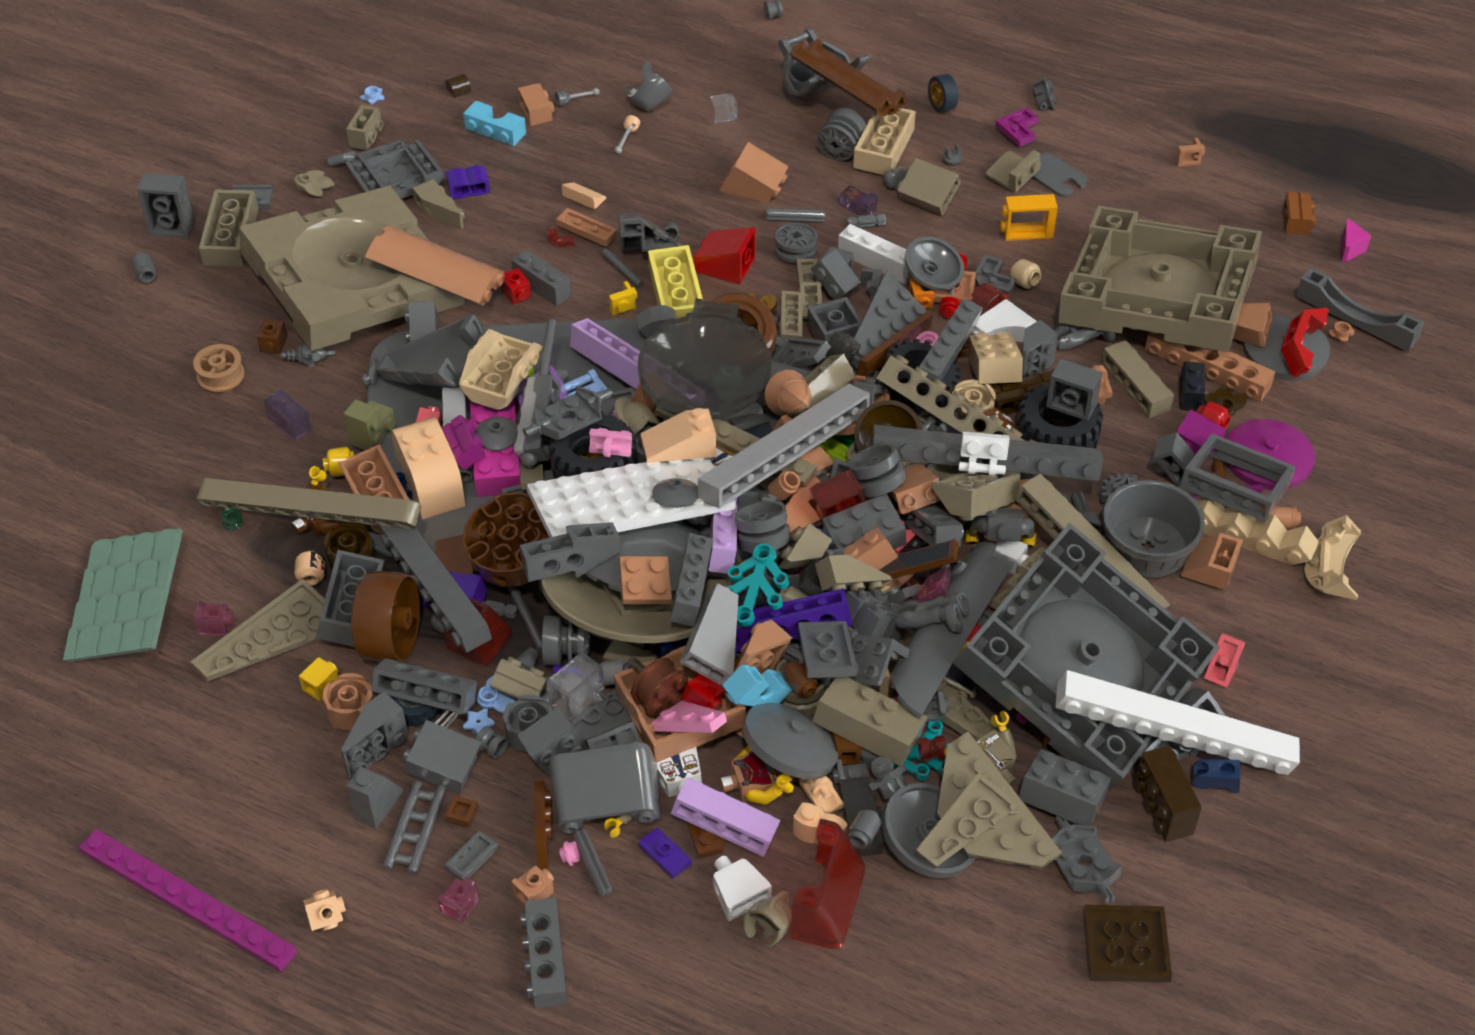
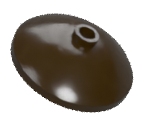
(885, 414)

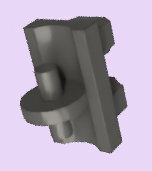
(888, 779)

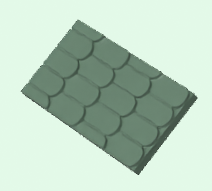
(123, 595)

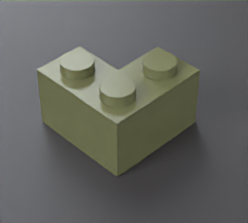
(368, 423)

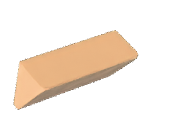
(582, 195)

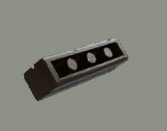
(1011, 394)

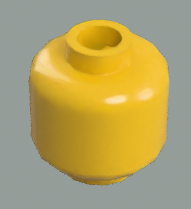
(335, 456)

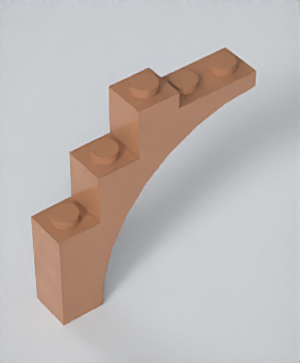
(800, 503)

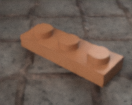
(586, 227)

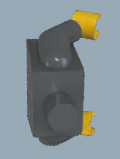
(1002, 526)

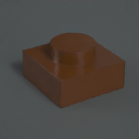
(461, 811)

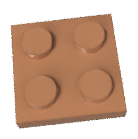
(645, 580)

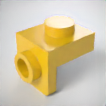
(623, 300)

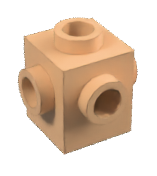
(324, 919)

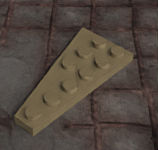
(275, 629)

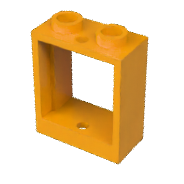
(1029, 230)

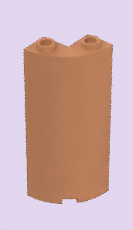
(435, 264)

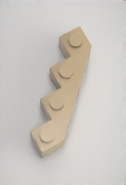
(1261, 537)

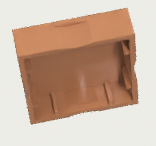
(664, 743)

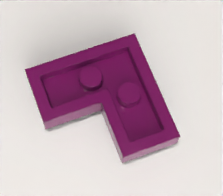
(1016, 126)

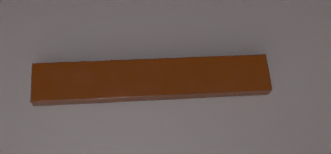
(876, 358)

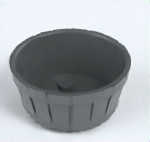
(1157, 515)

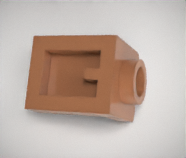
(1190, 154)

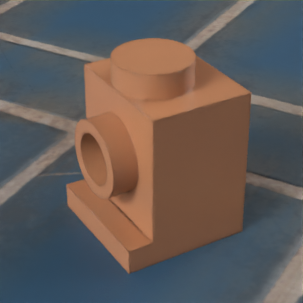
(533, 885)

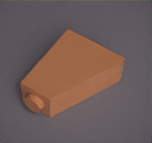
(1254, 324)

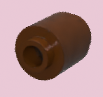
(796, 678)

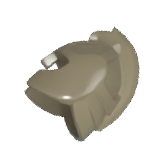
(634, 414)
(772, 915)

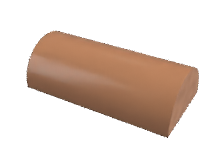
(372, 475)

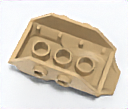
(497, 368)

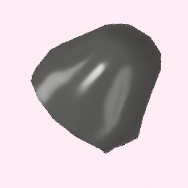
(651, 92)

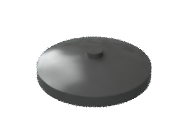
(1272, 357)
(789, 740)
(909, 820)

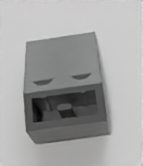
(374, 734)

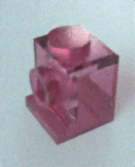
(459, 899)

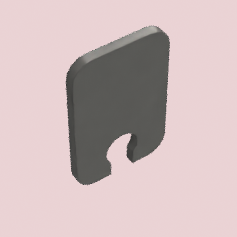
(1055, 172)

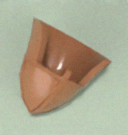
(787, 393)

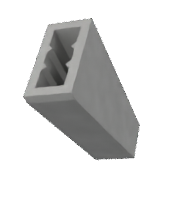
(713, 637)

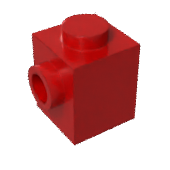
(516, 286)
(703, 692)

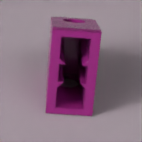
(1197, 429)

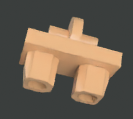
(822, 794)

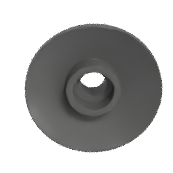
(497, 433)
(675, 492)

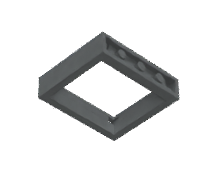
(1230, 493)

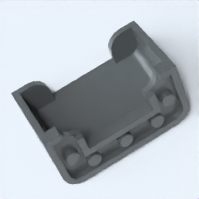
(605, 785)

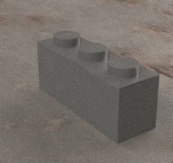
(543, 277)

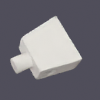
(738, 886)

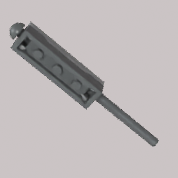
(539, 391)

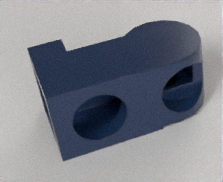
(1217, 774)

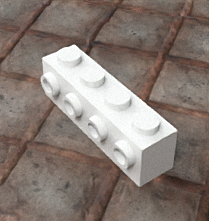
(875, 252)

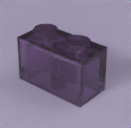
(287, 415)

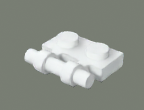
(983, 446)

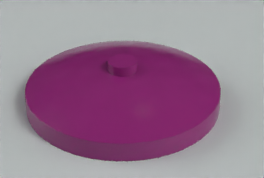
(1277, 441)

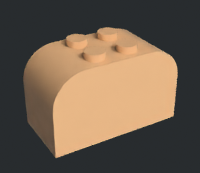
(428, 467)

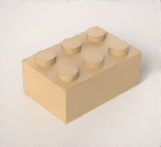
(995, 358)

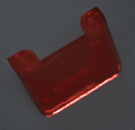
(826, 913)

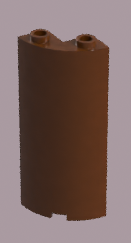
(848, 78)

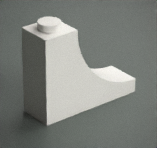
(1004, 318)

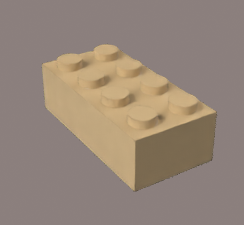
(884, 141)

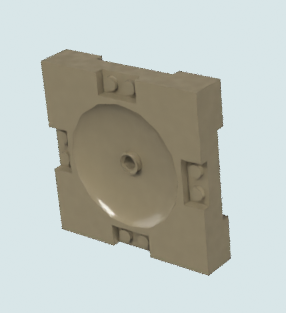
(322, 270)
(1161, 279)

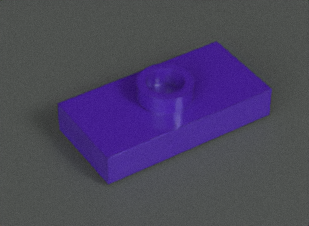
(665, 853)

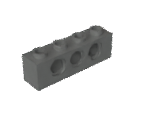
(933, 524)
(691, 580)
(424, 686)
(549, 990)

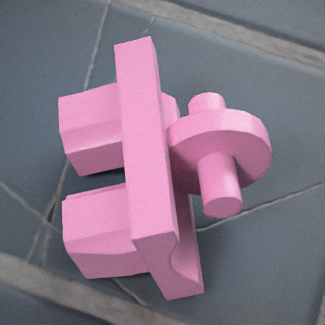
(610, 442)

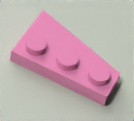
(689, 718)

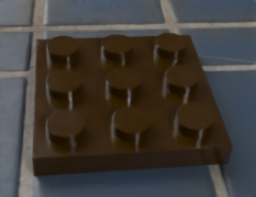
(1127, 943)

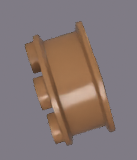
(218, 368)

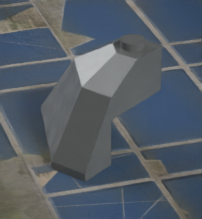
(641, 234)

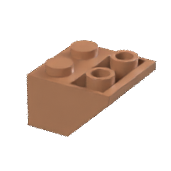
(1213, 560)

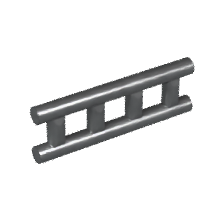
(421, 840)

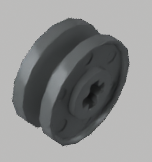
(795, 242)

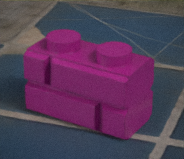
(463, 441)

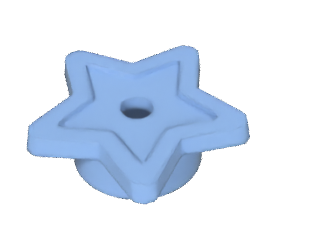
(372, 94)
(475, 727)

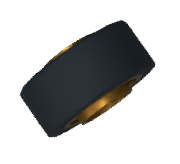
(943, 92)

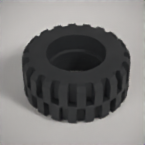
(1033, 426)
(567, 452)

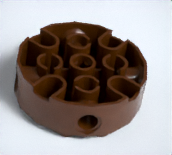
(495, 536)

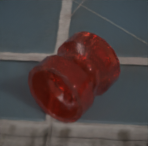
(931, 748)

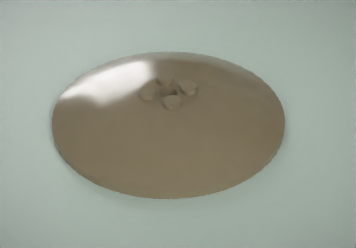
(601, 609)

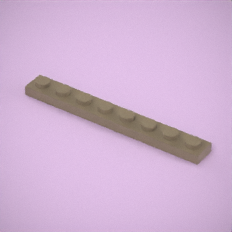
(738, 440)

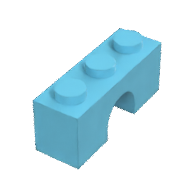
(505, 129)
(751, 688)

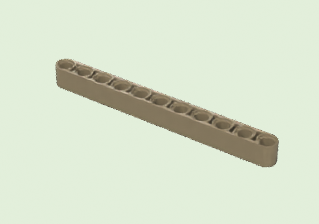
(309, 503)

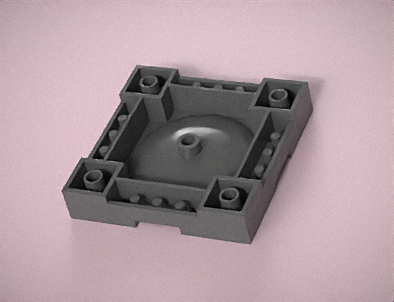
(1089, 620)

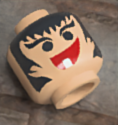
(310, 567)

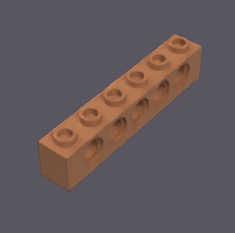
(1220, 366)

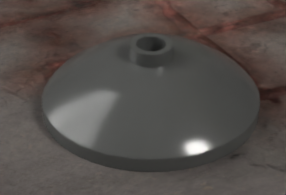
(934, 263)

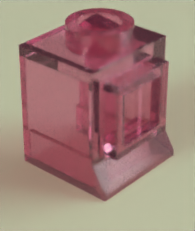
(213, 618)

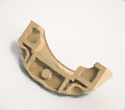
(1328, 561)

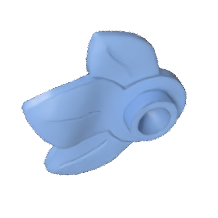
(498, 700)

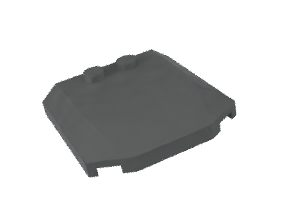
(395, 165)

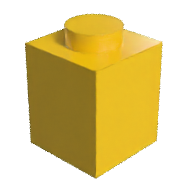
(317, 676)

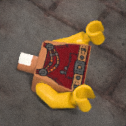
(755, 779)

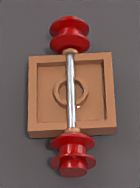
(951, 298)

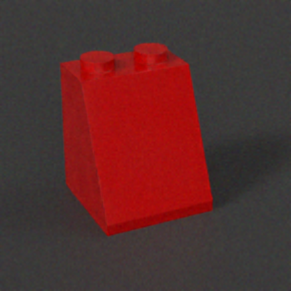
(726, 254)

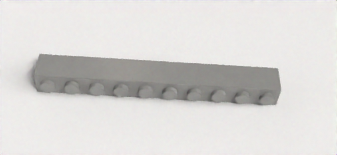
(782, 446)

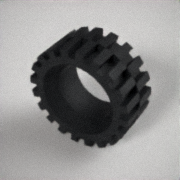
(915, 353)

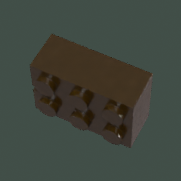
(1167, 794)

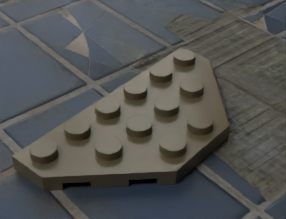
(1014, 838)

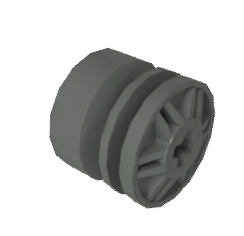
(841, 134)
(562, 640)

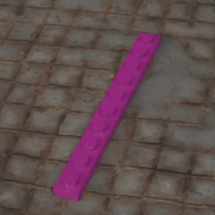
(188, 900)

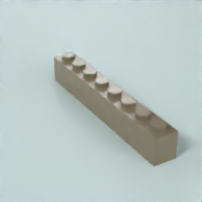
(1055, 513)

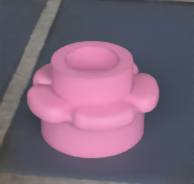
(570, 853)

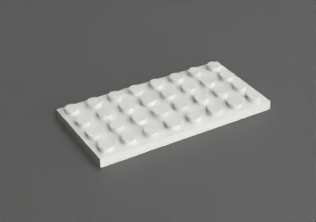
(618, 496)

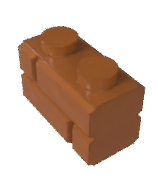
(1298, 213)

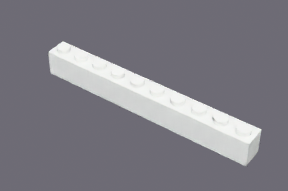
(1177, 722)

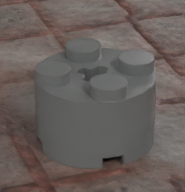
(521, 715)

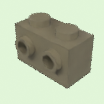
(364, 127)

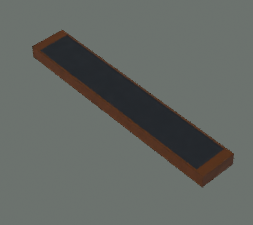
(922, 559)

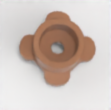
(1342, 331)

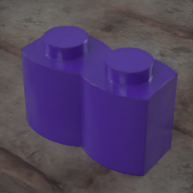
(467, 182)

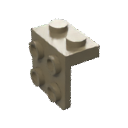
(1013, 170)

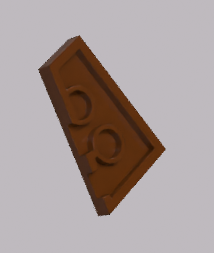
(542, 822)

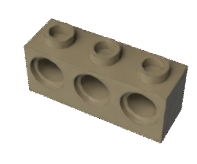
(790, 314)

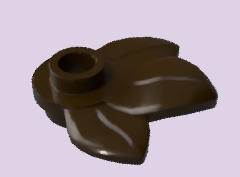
(1225, 398)

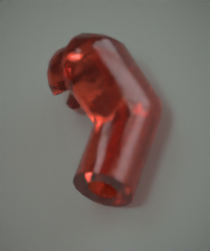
(559, 240)

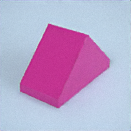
(1354, 241)

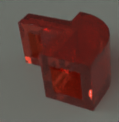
(988, 296)

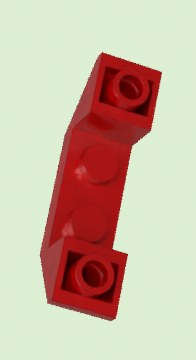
(1295, 354)

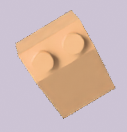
(681, 437)

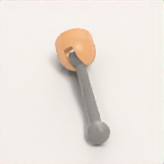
(629, 128)

